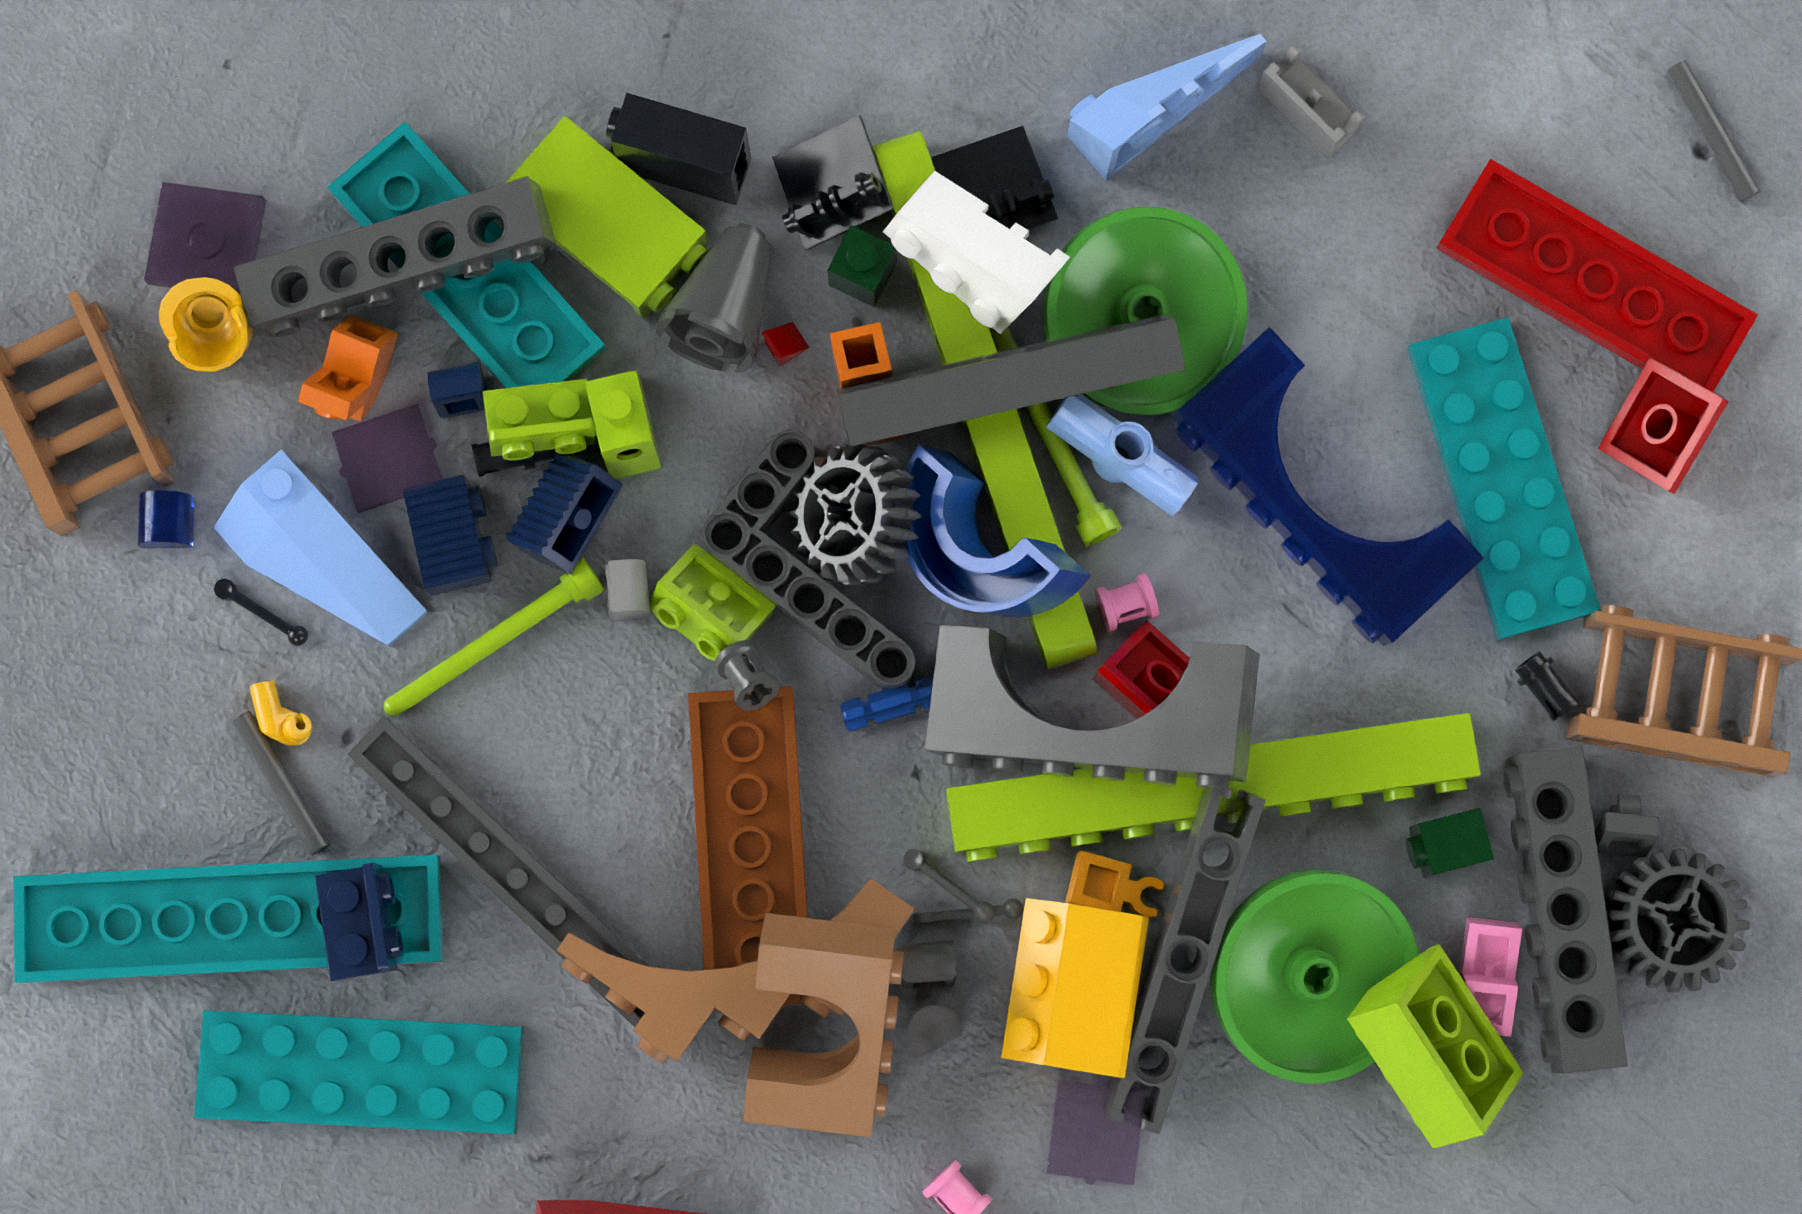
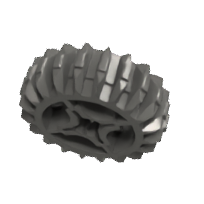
(840, 518)
(1685, 898)

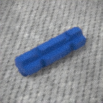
(887, 704)

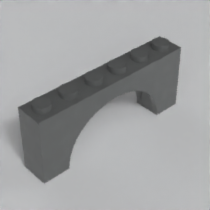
(1192, 734)

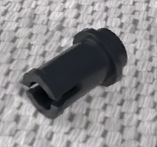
(1546, 685)

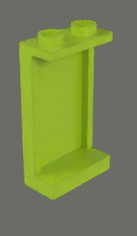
(613, 218)

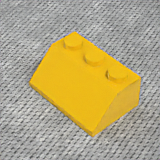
(1075, 987)

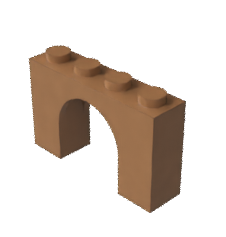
(852, 970)

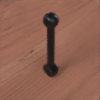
(227, 590)

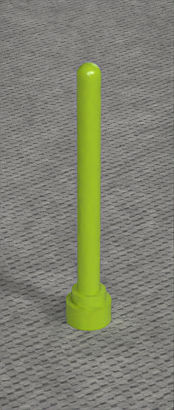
(1094, 519)
(577, 586)

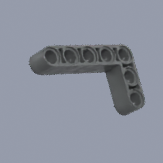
(796, 576)

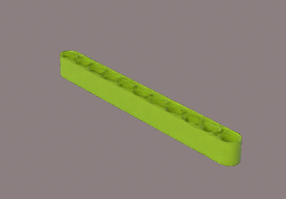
(997, 438)

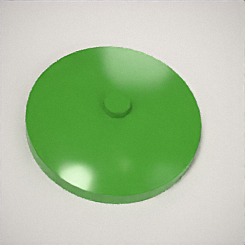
(1144, 267)
(1299, 966)

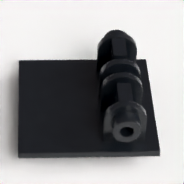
(1004, 176)
(832, 183)

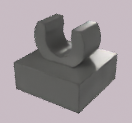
(1625, 830)

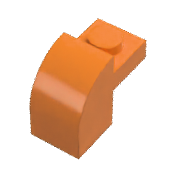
(861, 357)
(351, 371)

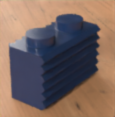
(564, 512)
(449, 534)

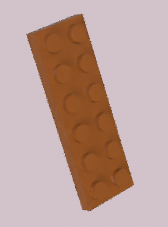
(745, 822)

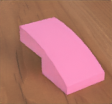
(1490, 968)

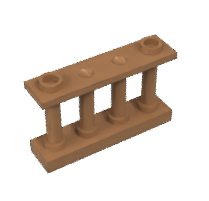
(39, 455)
(1652, 732)

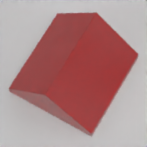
(1663, 425)
(1142, 670)

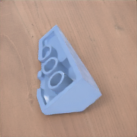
(1141, 111)
(305, 544)

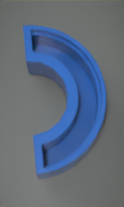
(958, 565)

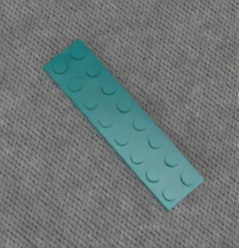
(203, 919)

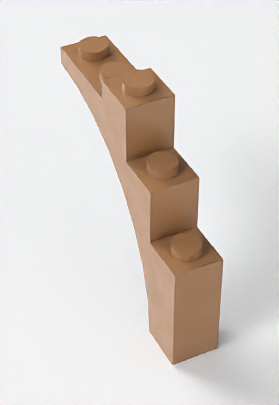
(682, 1001)

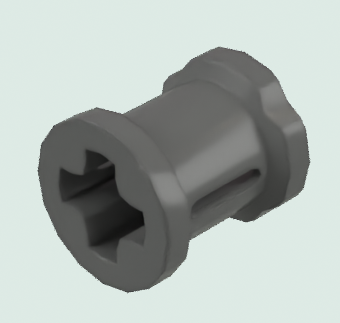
(746, 675)

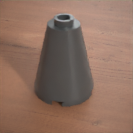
(722, 302)

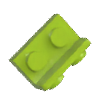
(539, 419)
(709, 603)

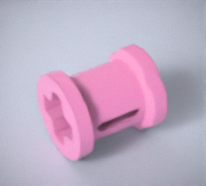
(1126, 602)
(955, 1192)

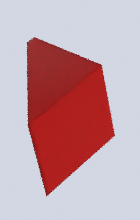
(784, 342)

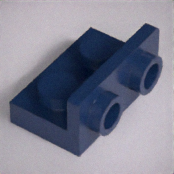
(358, 922)

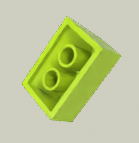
(1436, 1048)

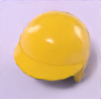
(205, 324)

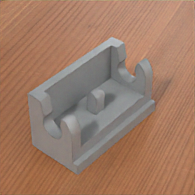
(1309, 104)

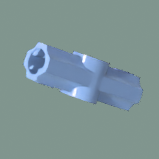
(1147, 470)

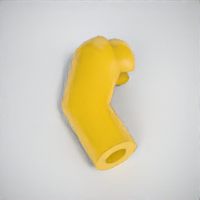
(276, 720)

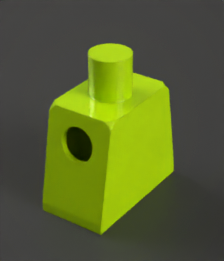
(623, 424)

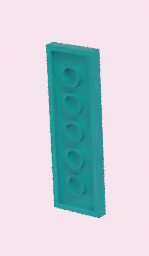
(504, 317)
(1503, 478)
(359, 1072)

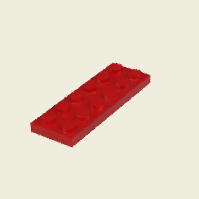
(1594, 278)

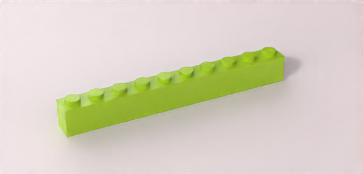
(1282, 772)

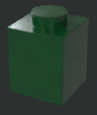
(862, 266)
(1449, 843)

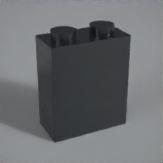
(680, 147)

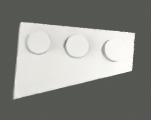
(972, 253)

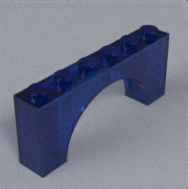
(1238, 431)

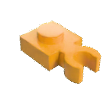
(1106, 885)

